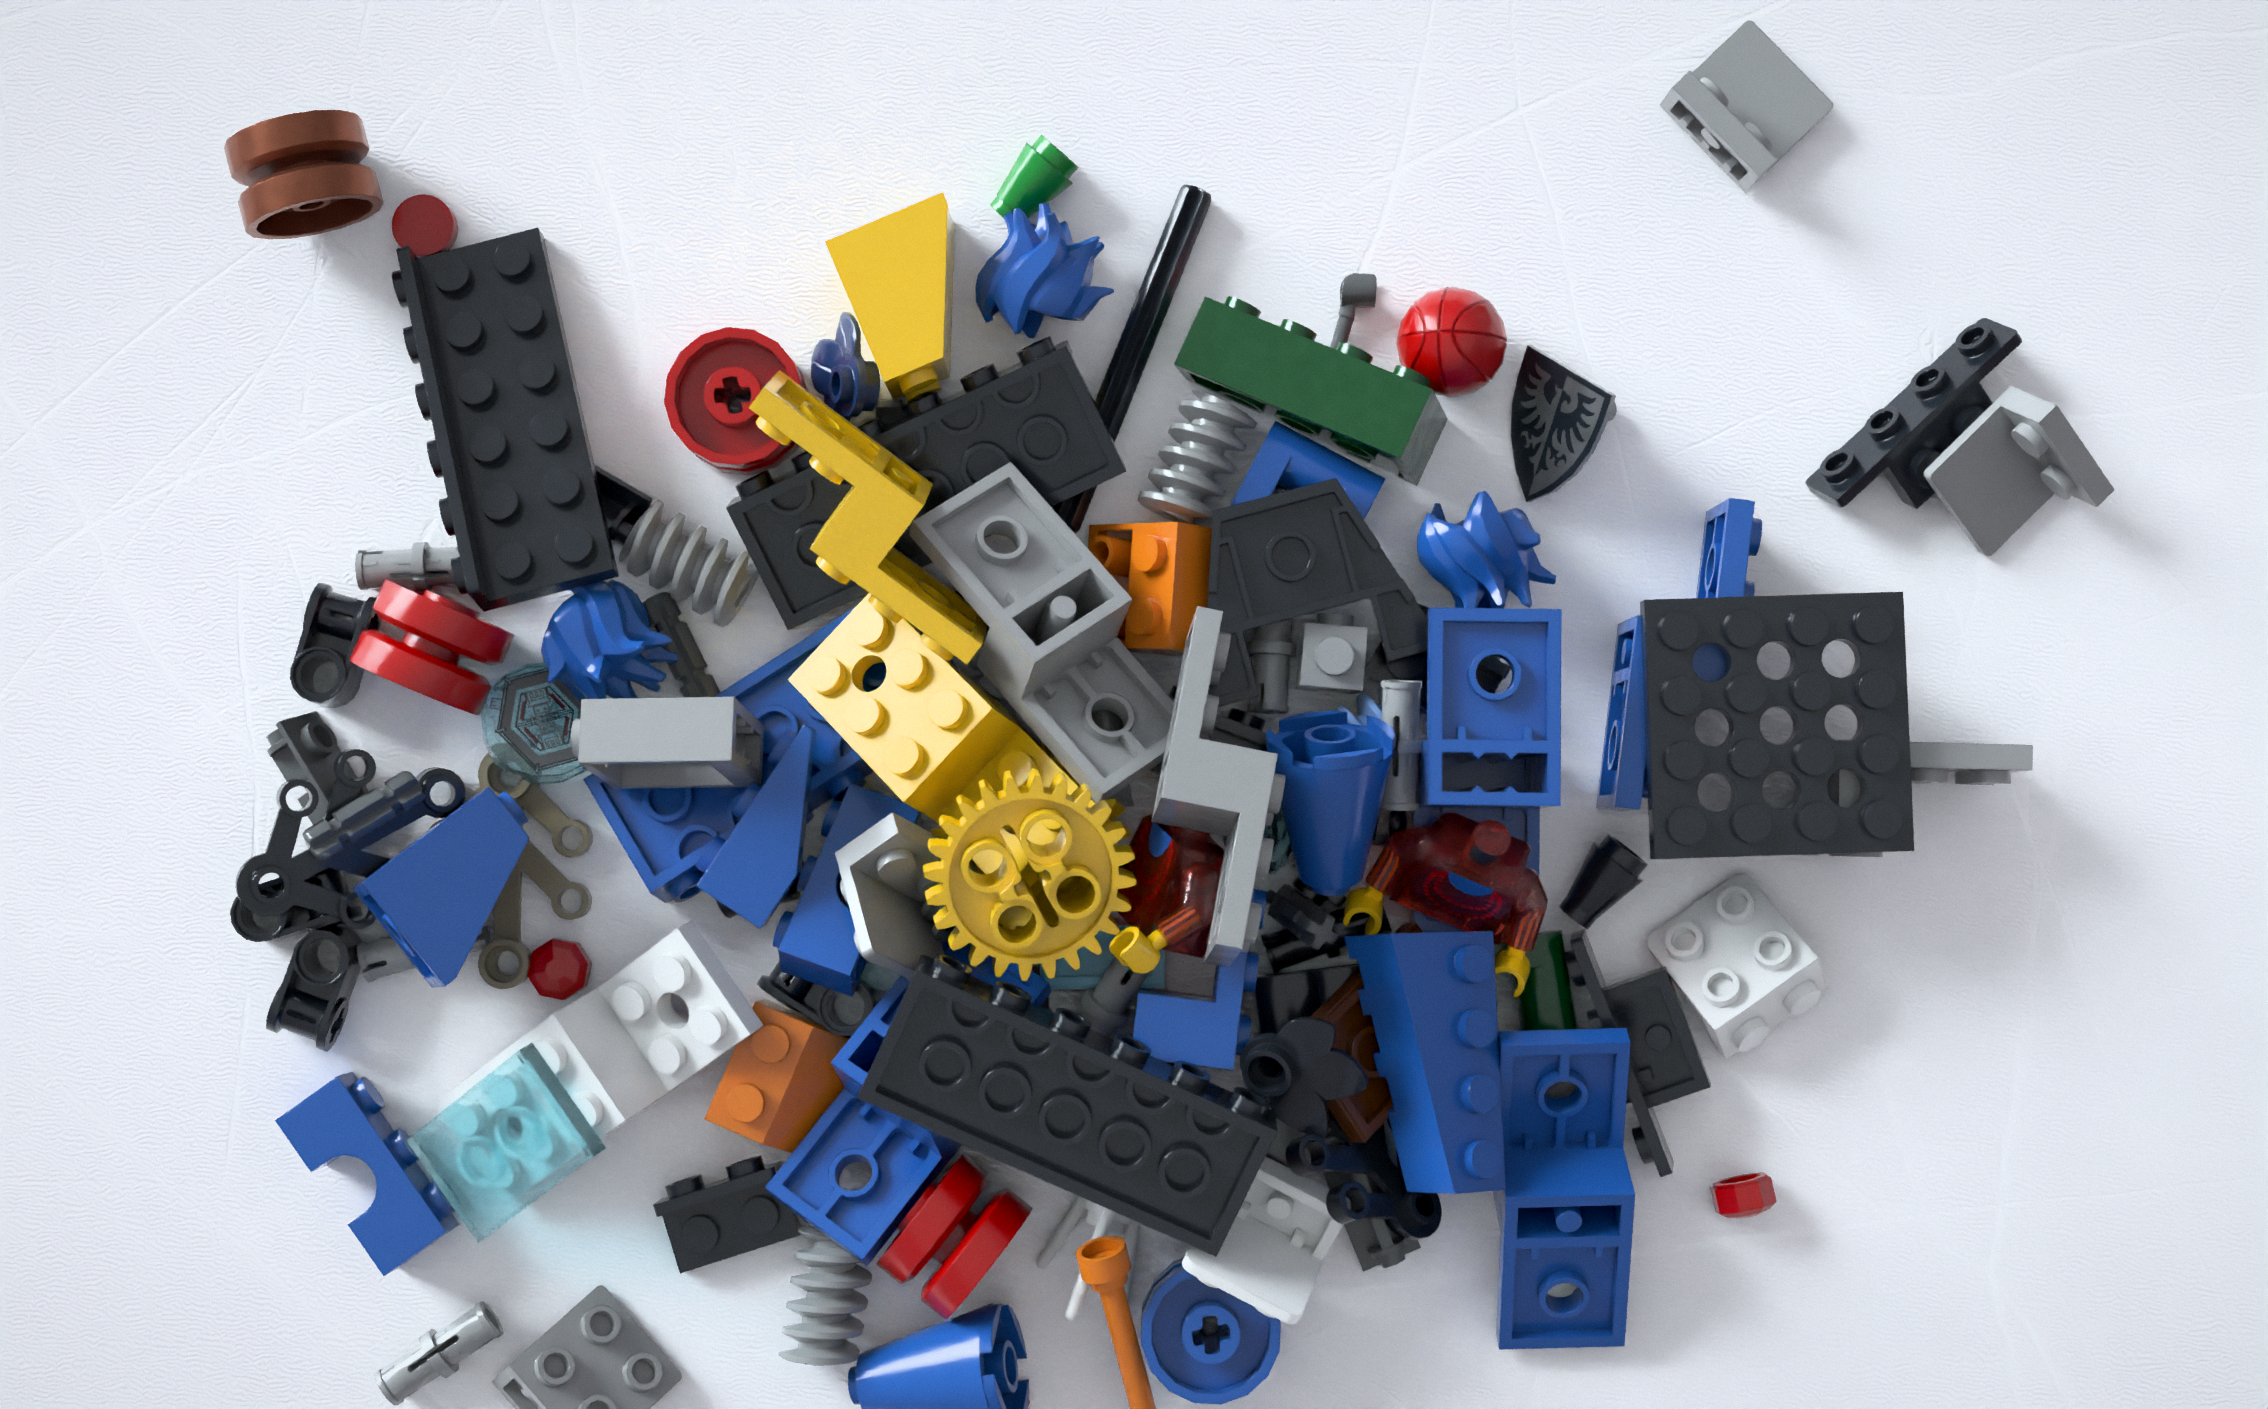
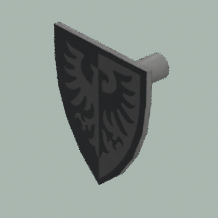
(1554, 422)

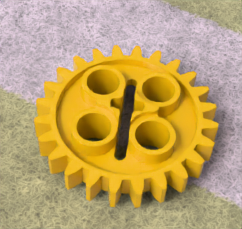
(978, 900)

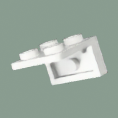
(1738, 964)
(1272, 1244)

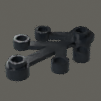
(351, 859)
(1404, 1212)

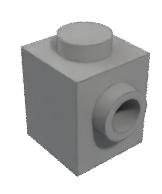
(1332, 655)

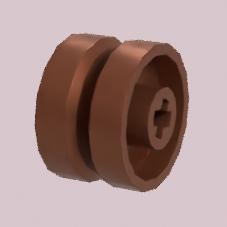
(303, 174)

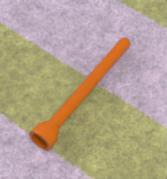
(1105, 1267)

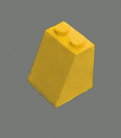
(903, 293)

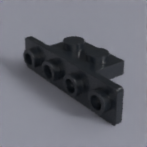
(1918, 421)
(1662, 1047)

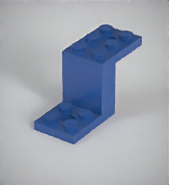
(1485, 749)

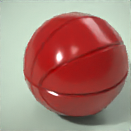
(1453, 340)

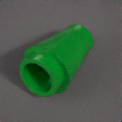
(1034, 179)

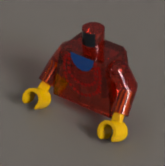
(1464, 877)
(1172, 895)

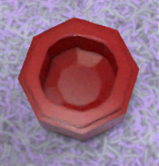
(559, 969)
(1743, 1195)

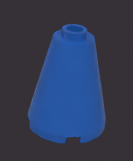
(1331, 793)
(947, 1366)

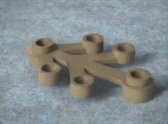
(537, 867)

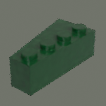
(1313, 385)

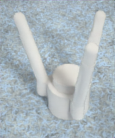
(1105, 1222)

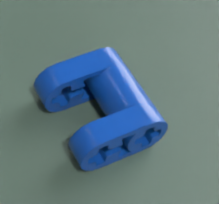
(1298, 461)

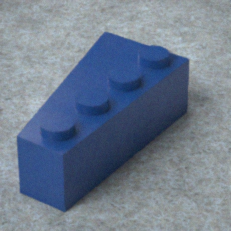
(1438, 1053)

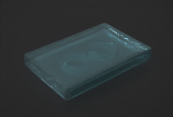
(505, 1142)

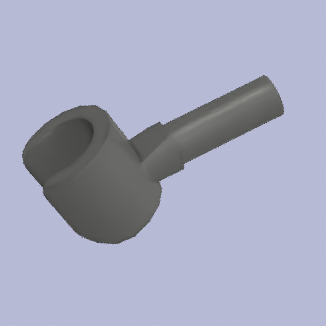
(1355, 291)

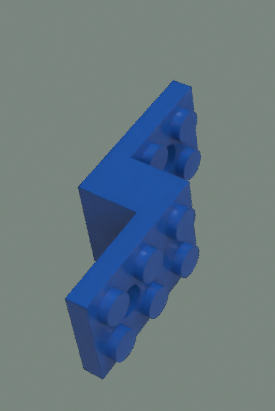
(1727, 542)
(1201, 1027)
(852, 1130)
(1565, 1191)

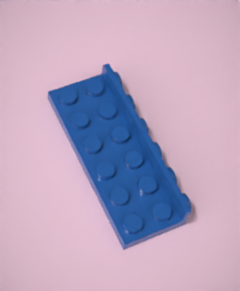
(673, 826)

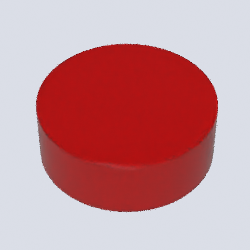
(424, 225)

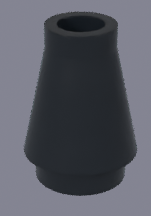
(1602, 881)

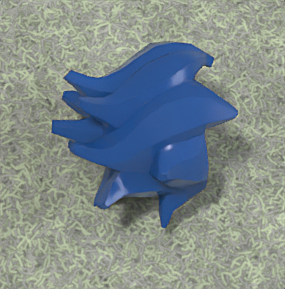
(1039, 274)
(1482, 554)
(603, 643)

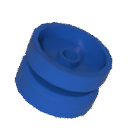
(1202, 1365)

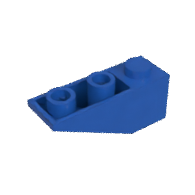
(767, 845)

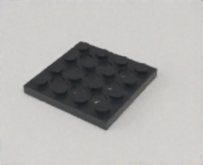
(1873, 690)

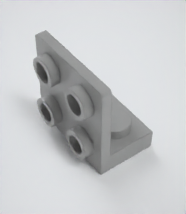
(1746, 105)
(2011, 467)
(887, 891)
(590, 1362)

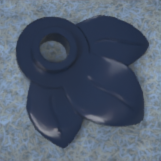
(841, 372)

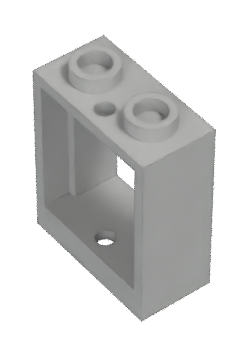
(669, 742)

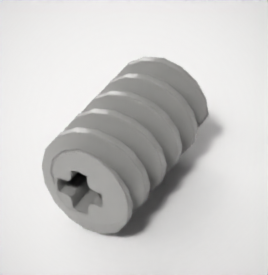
(1196, 459)
(688, 565)
(827, 1304)

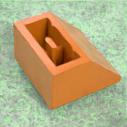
(1163, 573)

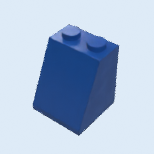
(447, 883)

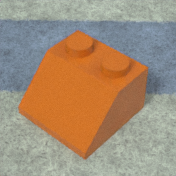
(778, 1079)

